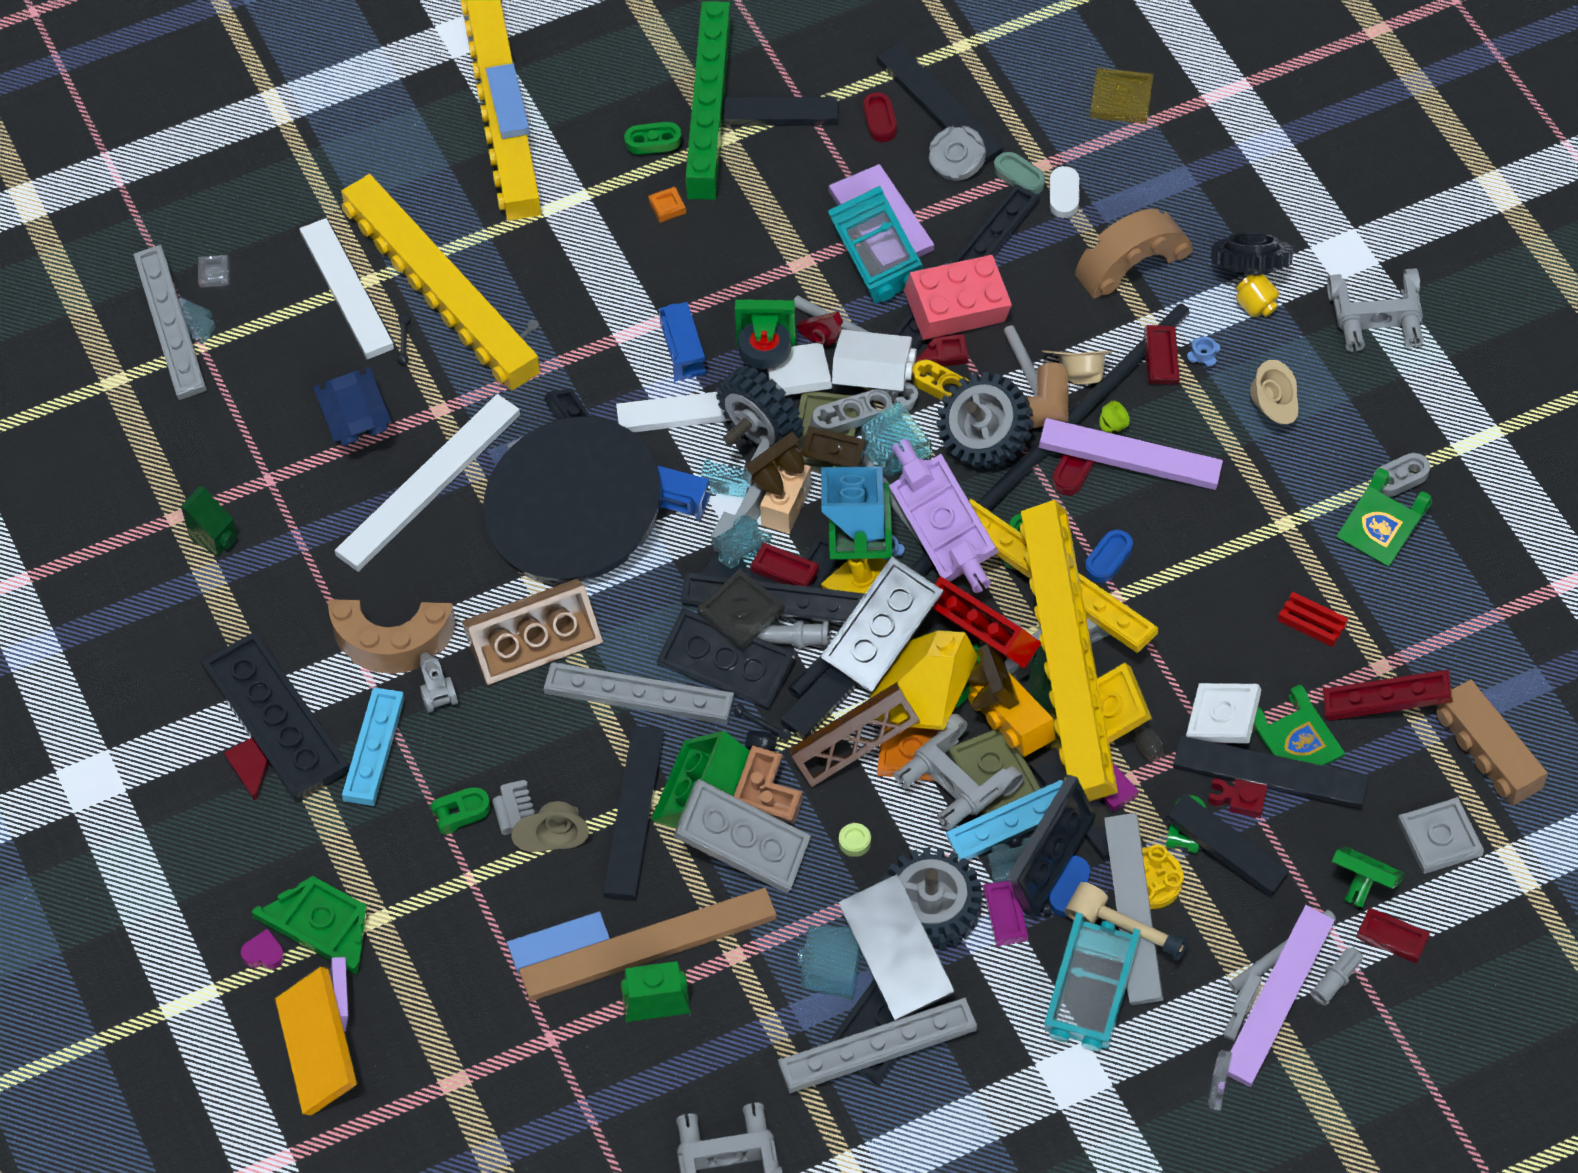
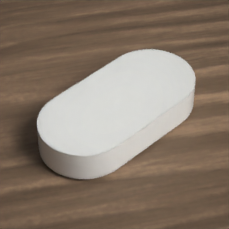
(1064, 192)

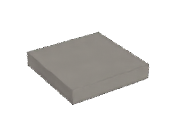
(1440, 835)

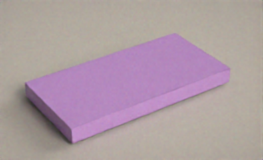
(871, 178)

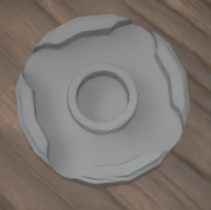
(957, 153)

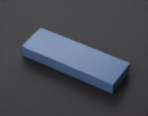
(507, 101)
(557, 940)

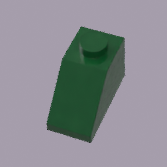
(208, 522)

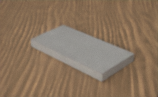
(742, 836)

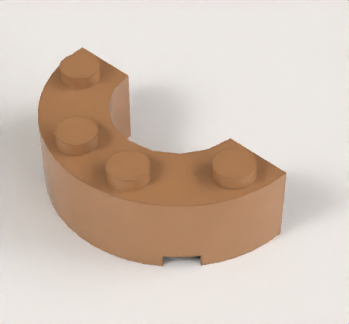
(1128, 243)
(391, 648)

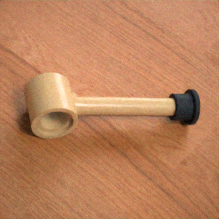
(1091, 903)

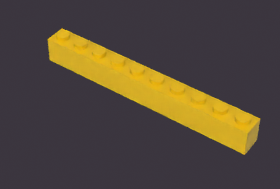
(512, 154)
(440, 283)
(1067, 649)

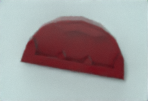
(822, 329)

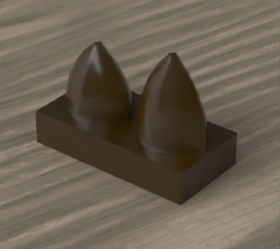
(834, 447)
(763, 468)
(1000, 687)

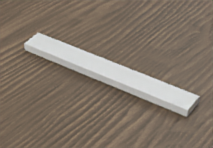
(427, 482)

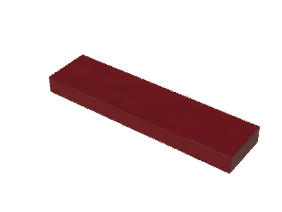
(1387, 695)

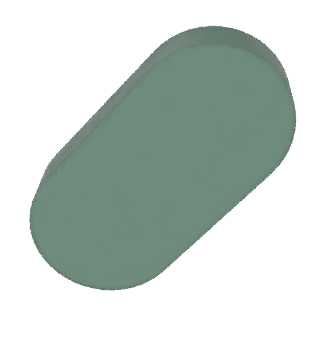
(1017, 170)

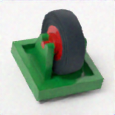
(765, 331)

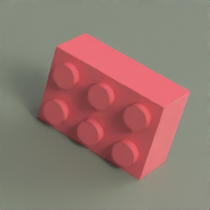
(957, 297)

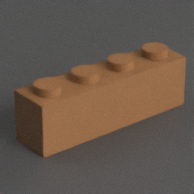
(1492, 743)

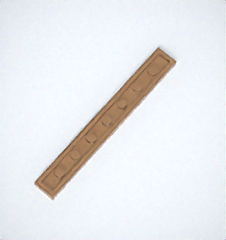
(647, 944)

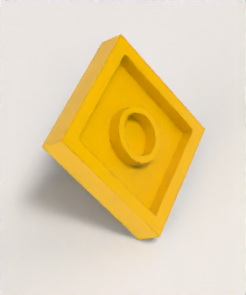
(855, 575)
(1122, 702)

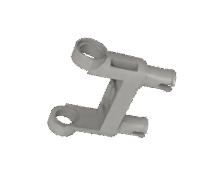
(1362, 315)
(968, 794)
(753, 1146)

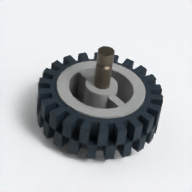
(756, 408)
(985, 420)
(941, 892)

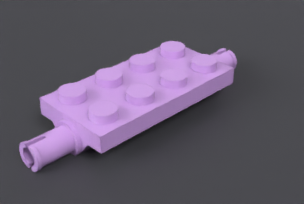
(942, 517)

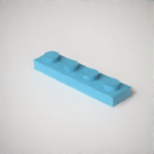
(373, 746)
(1002, 824)

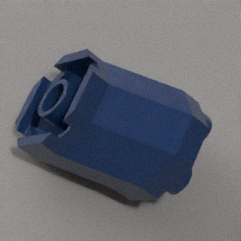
(352, 406)

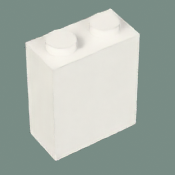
(873, 360)

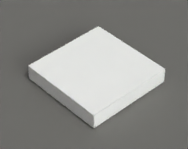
(803, 370)
(1224, 712)

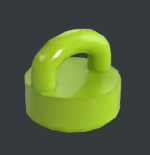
(1115, 416)

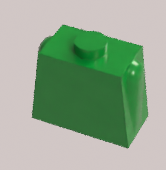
(654, 991)

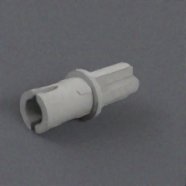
(1336, 976)

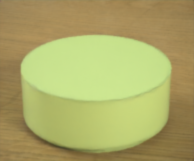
(854, 839)

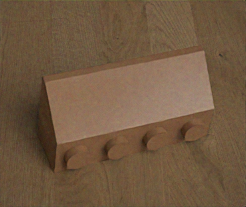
(532, 631)

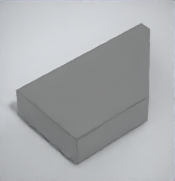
(1242, 1006)

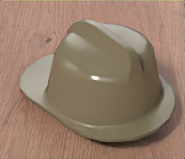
(552, 828)

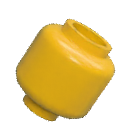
(1257, 295)

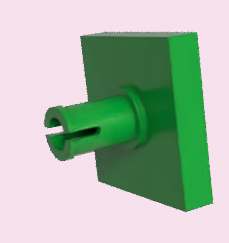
(1367, 871)

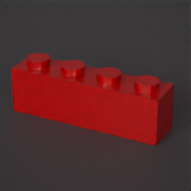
(985, 624)

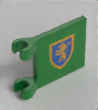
(1380, 523)
(1299, 734)

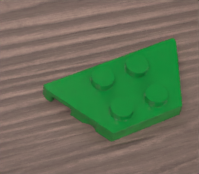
(319, 920)

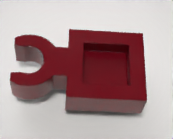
(1244, 798)

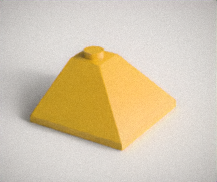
(932, 677)

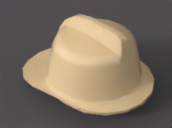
(1083, 367)
(1275, 392)

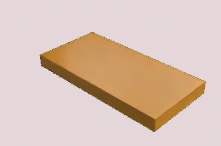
(315, 1041)

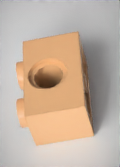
(781, 511)

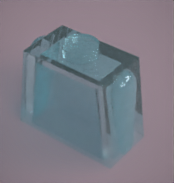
(889, 429)
(829, 961)

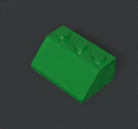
(711, 758)

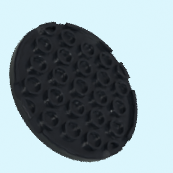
(572, 499)

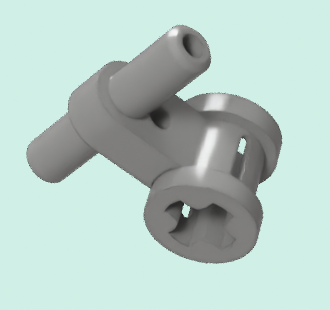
(437, 689)

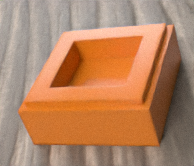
(667, 204)

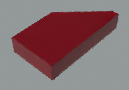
(946, 351)
(248, 765)

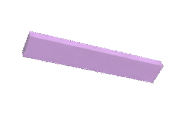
(1130, 454)
(1278, 994)

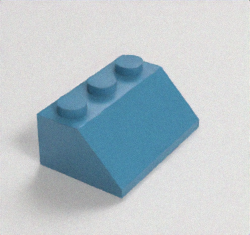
(854, 499)

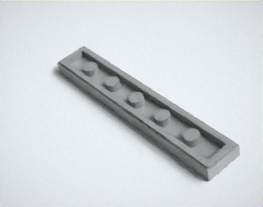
(170, 322)
(639, 693)
(1133, 901)
(877, 1045)

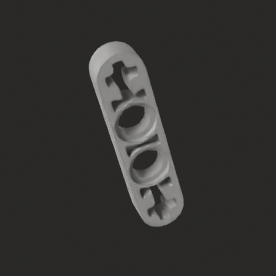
(862, 405)

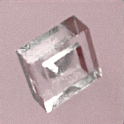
(213, 271)

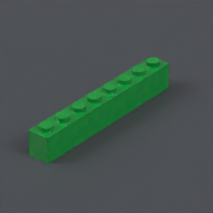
(708, 101)

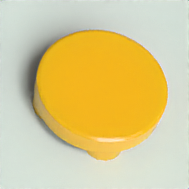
(1163, 876)

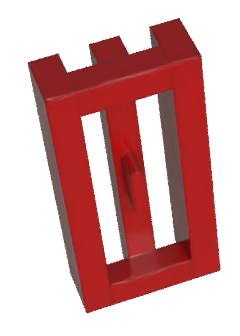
(1316, 615)

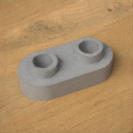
(1400, 476)

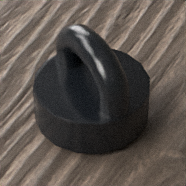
(761, 739)

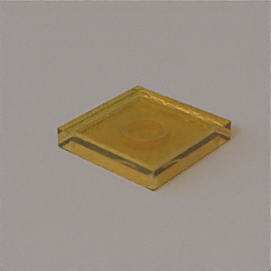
(1121, 96)

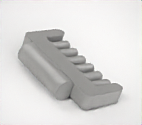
(507, 806)

